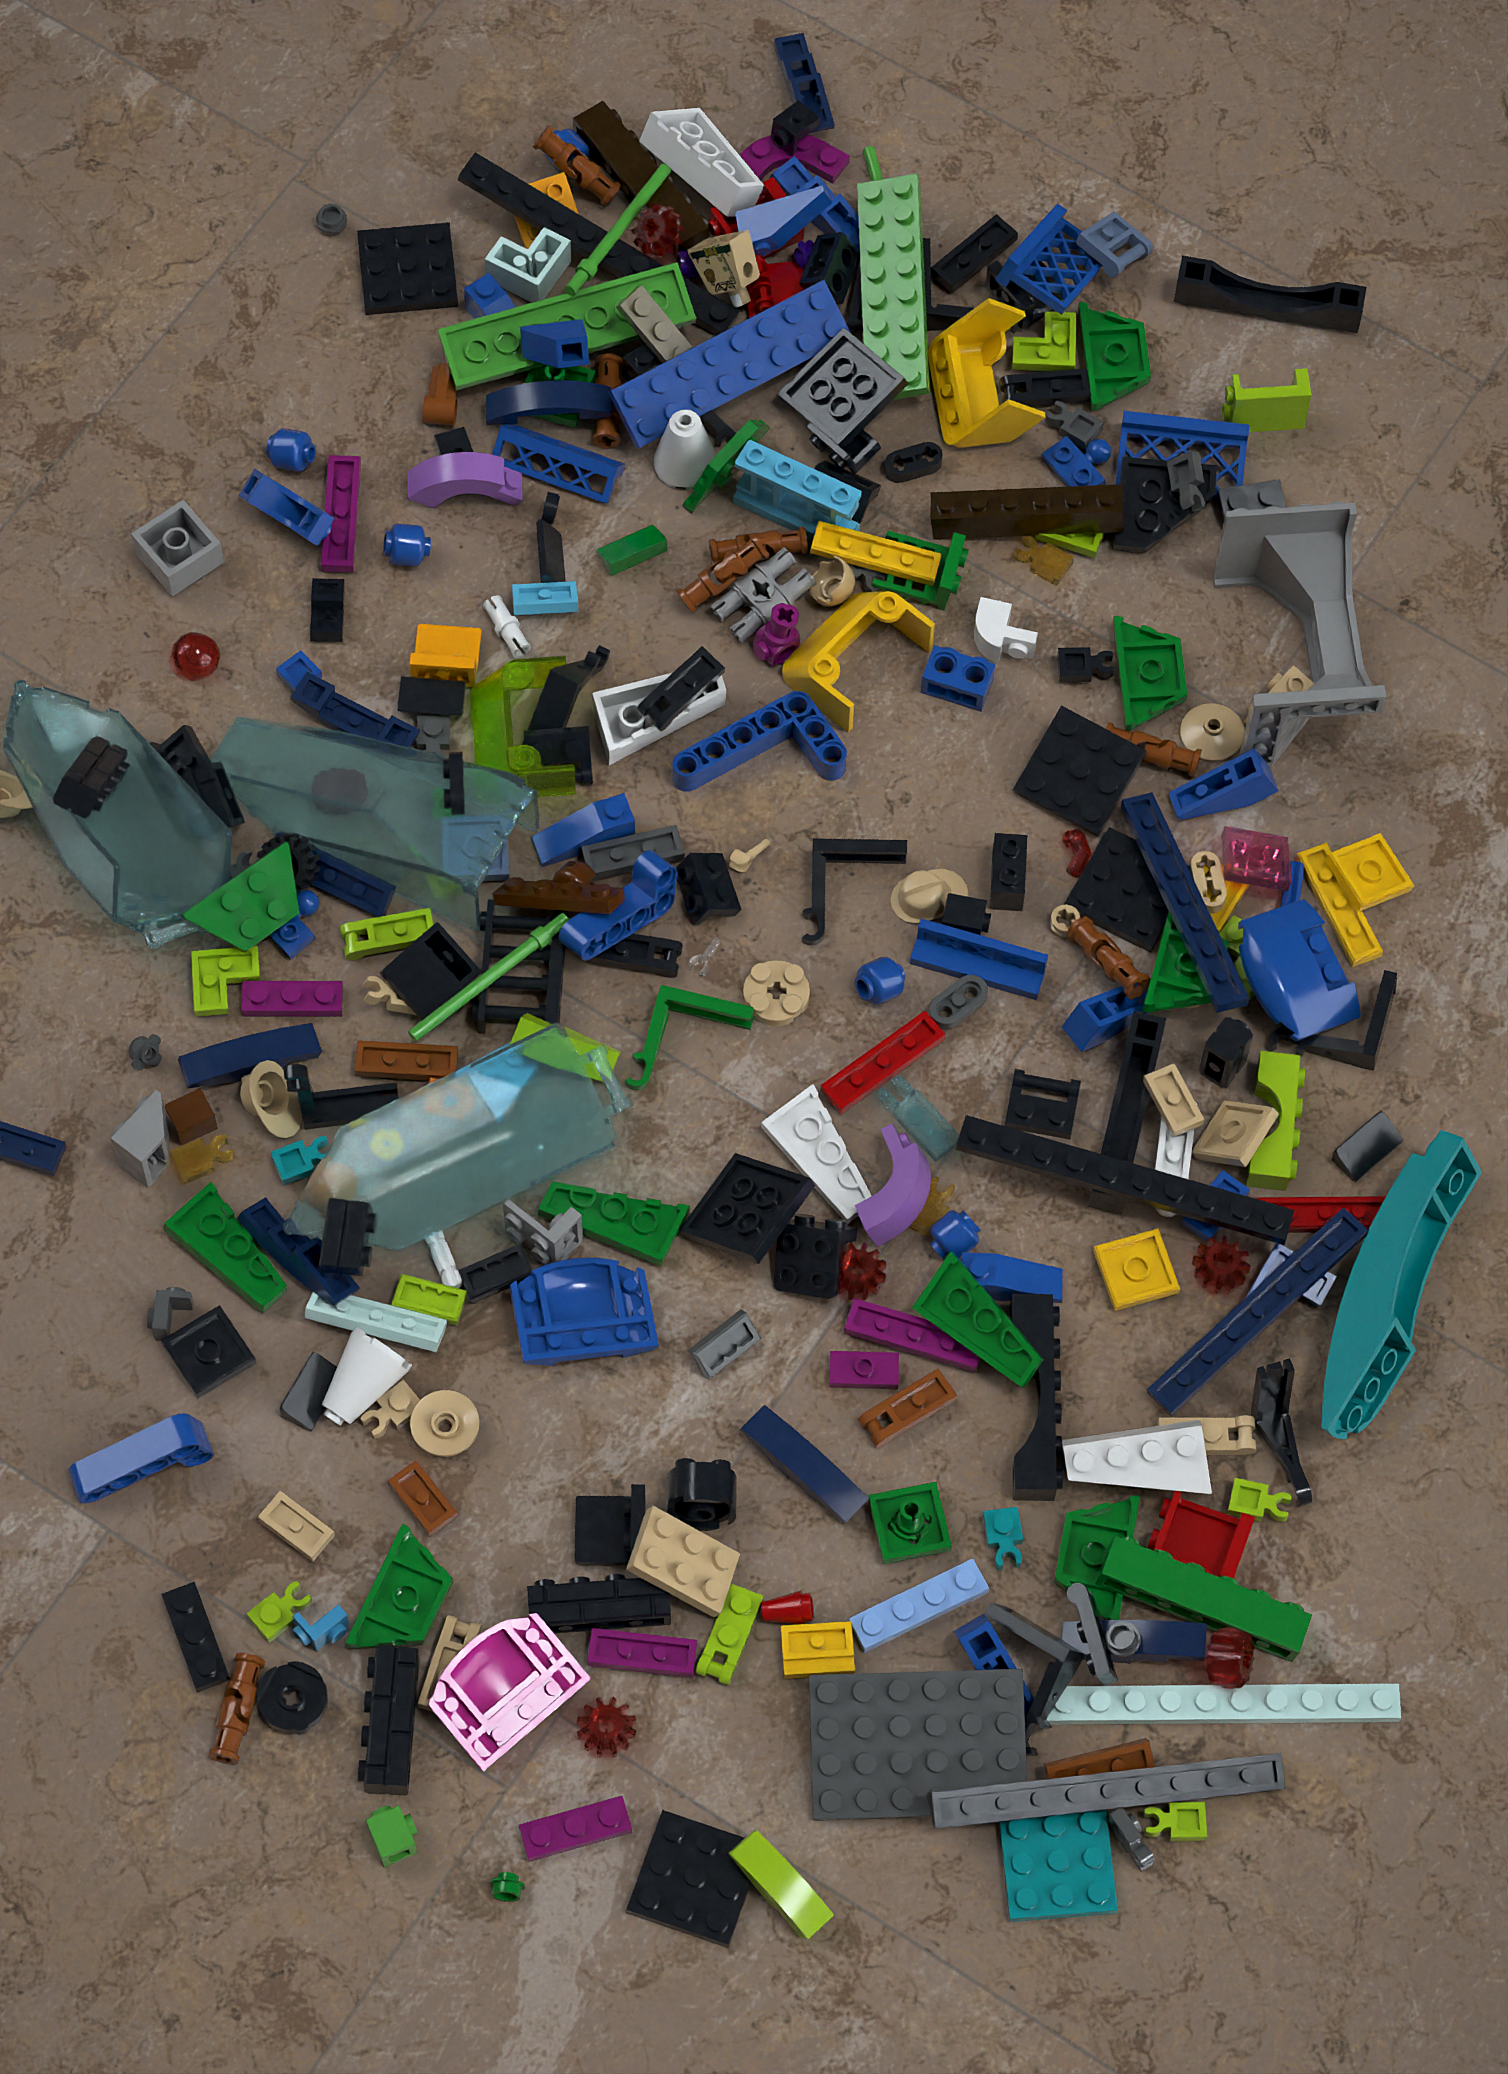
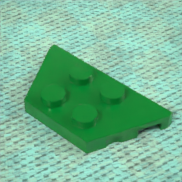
(1113, 355)
(721, 466)
(1148, 672)
(251, 902)
(1174, 976)
(1084, 1547)
(402, 1598)

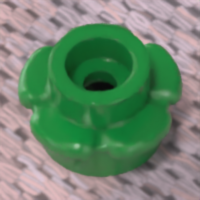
(507, 1887)

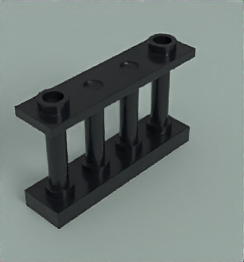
(548, 985)

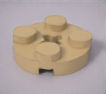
(786, 977)

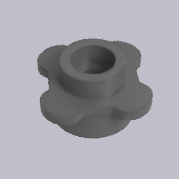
(138, 1049)

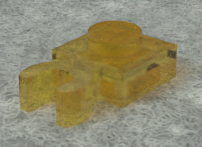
(1046, 562)
(197, 1160)
(933, 1209)

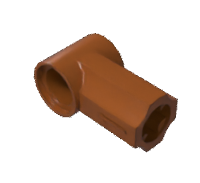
(441, 402)

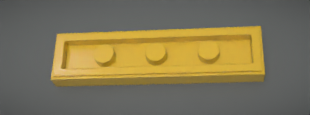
(876, 553)
(1346, 922)

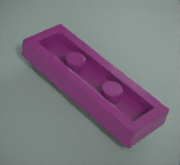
(292, 998)
(642, 1652)
(575, 1828)

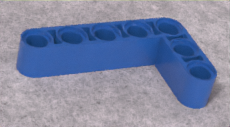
(762, 739)

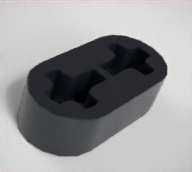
(913, 462)

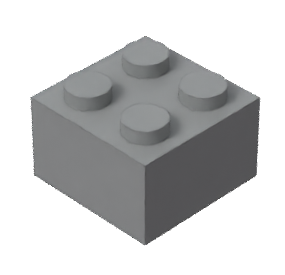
(177, 548)

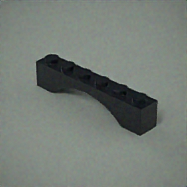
(1212, 286)
(1130, 1098)
(1035, 1463)

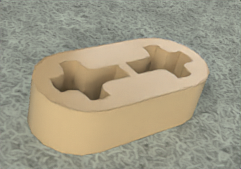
(1215, 879)

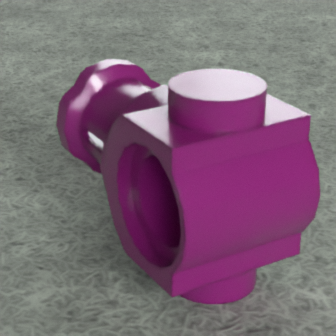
(778, 636)

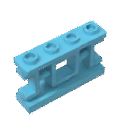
(792, 491)

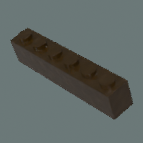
(628, 163)
(1027, 511)

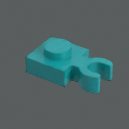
(296, 1161)
(1004, 1531)

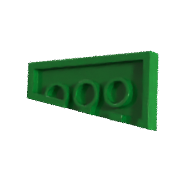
(217, 1239)
(975, 1320)

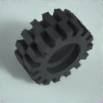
(303, 854)

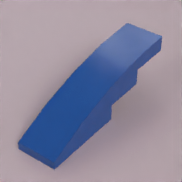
(836, 217)

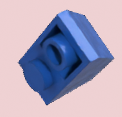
(556, 343)

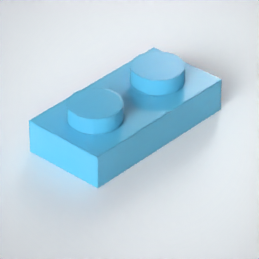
(545, 598)

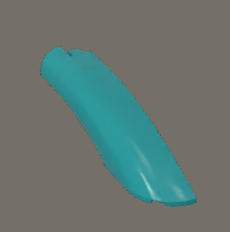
(1387, 1283)

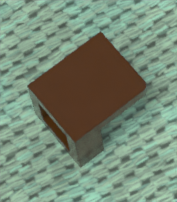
(191, 1116)

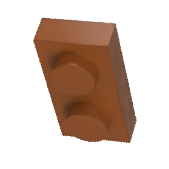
(422, 1498)

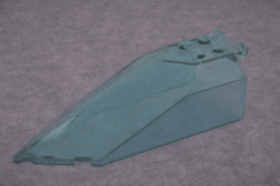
(154, 839)
(468, 1141)

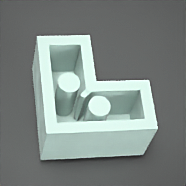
(533, 270)

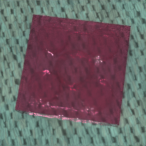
(1256, 858)

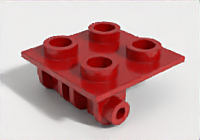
(774, 284)

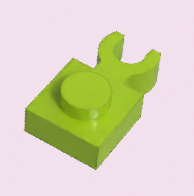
(1253, 1500)
(275, 1614)
(1184, 1821)

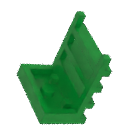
(946, 578)

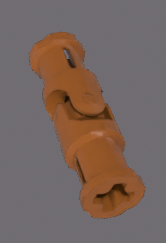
(580, 168)
(607, 428)
(772, 540)
(733, 565)
(1162, 752)
(1108, 957)
(236, 1708)

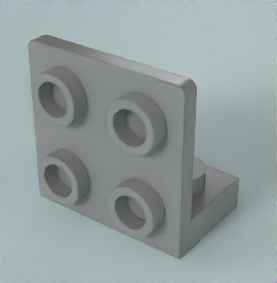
(547, 1246)

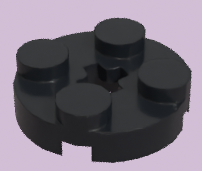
(299, 1716)

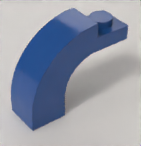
(287, 507)

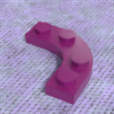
(811, 152)

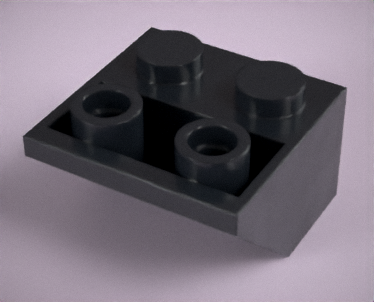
(430, 971)

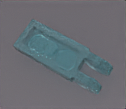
(920, 1119)

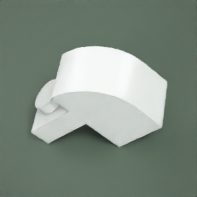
(995, 635)

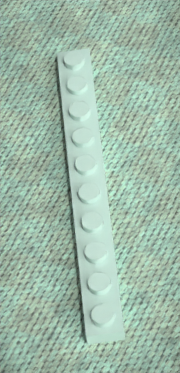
(1222, 1705)

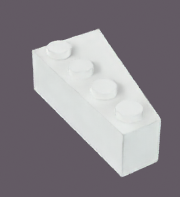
(702, 158)
(627, 730)
(1143, 1457)

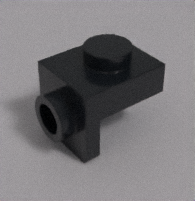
(792, 126)

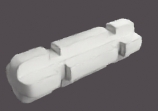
(444, 1260)

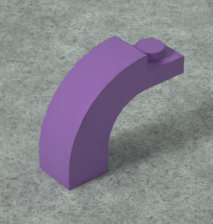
(463, 473)
(903, 1196)

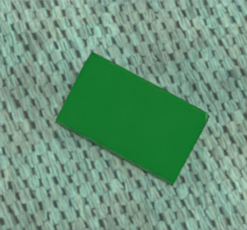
(632, 549)

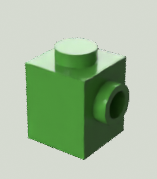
(392, 1834)

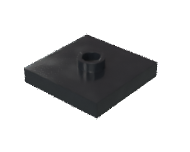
(208, 1351)

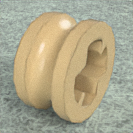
(1069, 913)

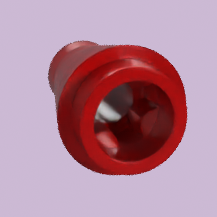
(790, 1608)

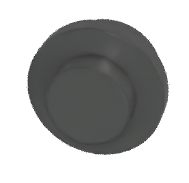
(331, 219)
(1123, 1639)

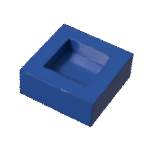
(295, 668)

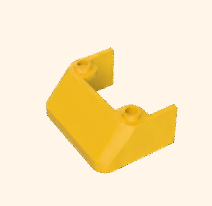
(965, 380)
(814, 663)

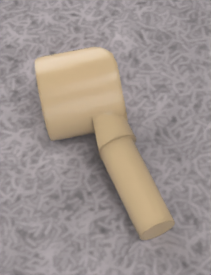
(741, 861)

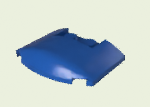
(1296, 970)
(582, 1311)

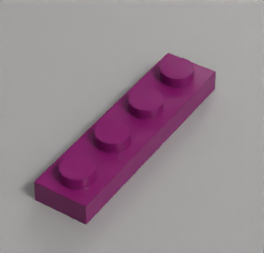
(342, 504)
(907, 1334)

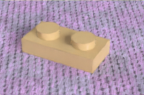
(1173, 1100)
(296, 1526)

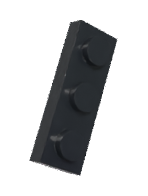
(974, 253)
(195, 1637)

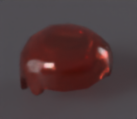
(194, 656)

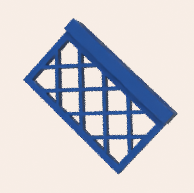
(1037, 248)
(1187, 431)

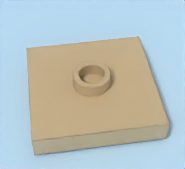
(1234, 1133)

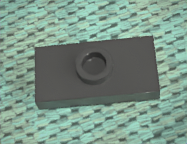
(724, 1344)

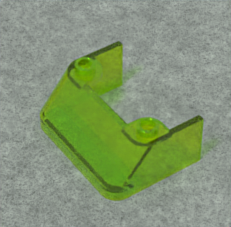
(494, 726)

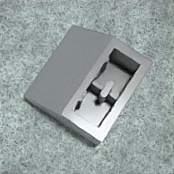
(143, 1141)

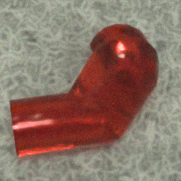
(1081, 851)

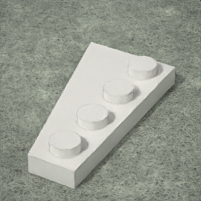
(813, 1145)

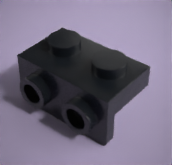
(853, 456)
(183, 751)
(707, 887)

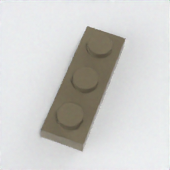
(653, 325)

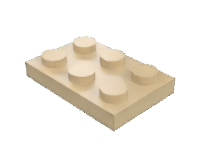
(683, 1561)

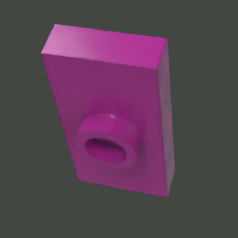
(864, 1369)

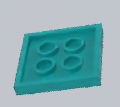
(1058, 1866)

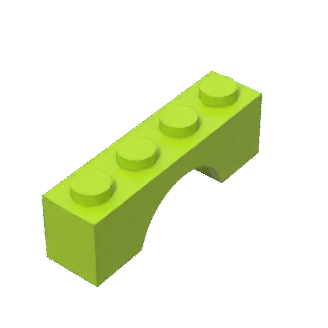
(1277, 1083)

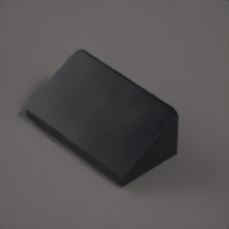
(550, 553)
(431, 696)
(1367, 1147)
(306, 1396)

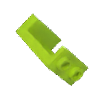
(1268, 406)

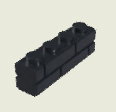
(92, 777)
(599, 1604)
(391, 1720)

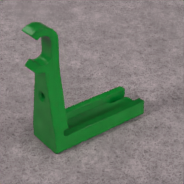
(690, 1004)

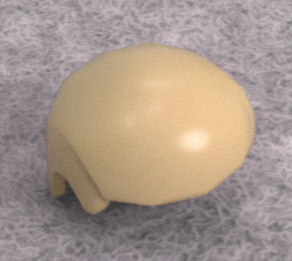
(833, 582)

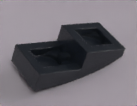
(327, 610)

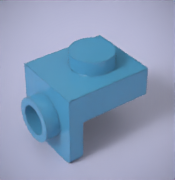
(327, 1629)

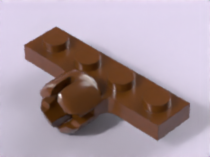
(566, 892)

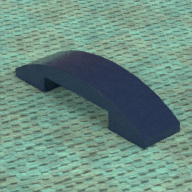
(548, 398)
(345, 715)

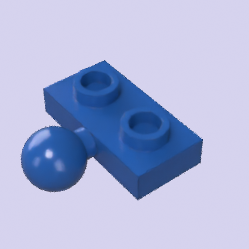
(1073, 466)
(294, 934)

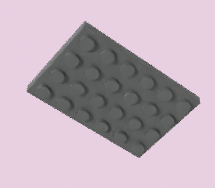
(904, 1734)

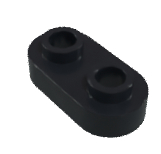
(454, 797)

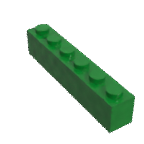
(1202, 1597)

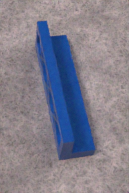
(561, 451)
(966, 953)

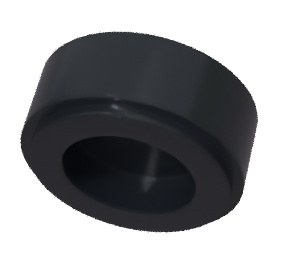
(550, 508)

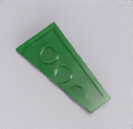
(623, 1222)

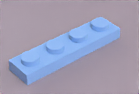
(918, 1605)

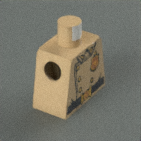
(727, 265)

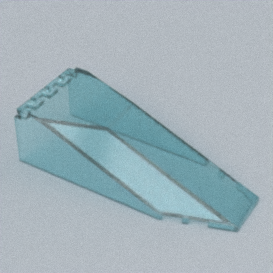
(379, 807)

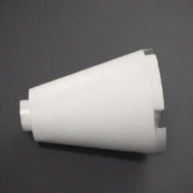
(683, 451)
(362, 1377)

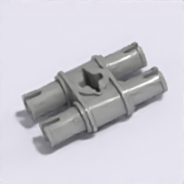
(761, 579)

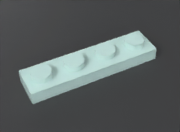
(379, 1320)

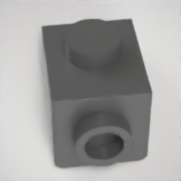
(166, 1301)

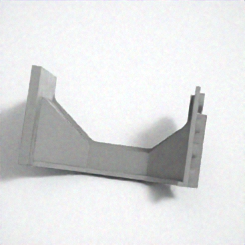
(1306, 566)

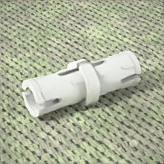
(507, 626)

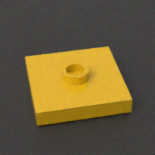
(1369, 872)
(1136, 1269)

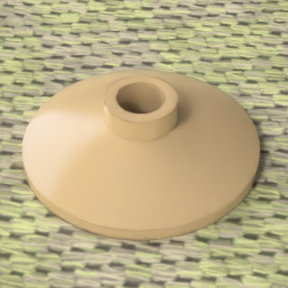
(1215, 744)
(442, 1408)

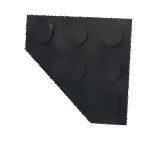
(1150, 504)

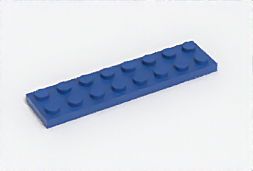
(729, 363)

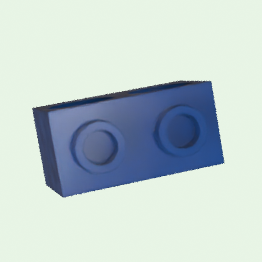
(955, 685)

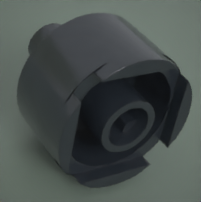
(702, 1493)

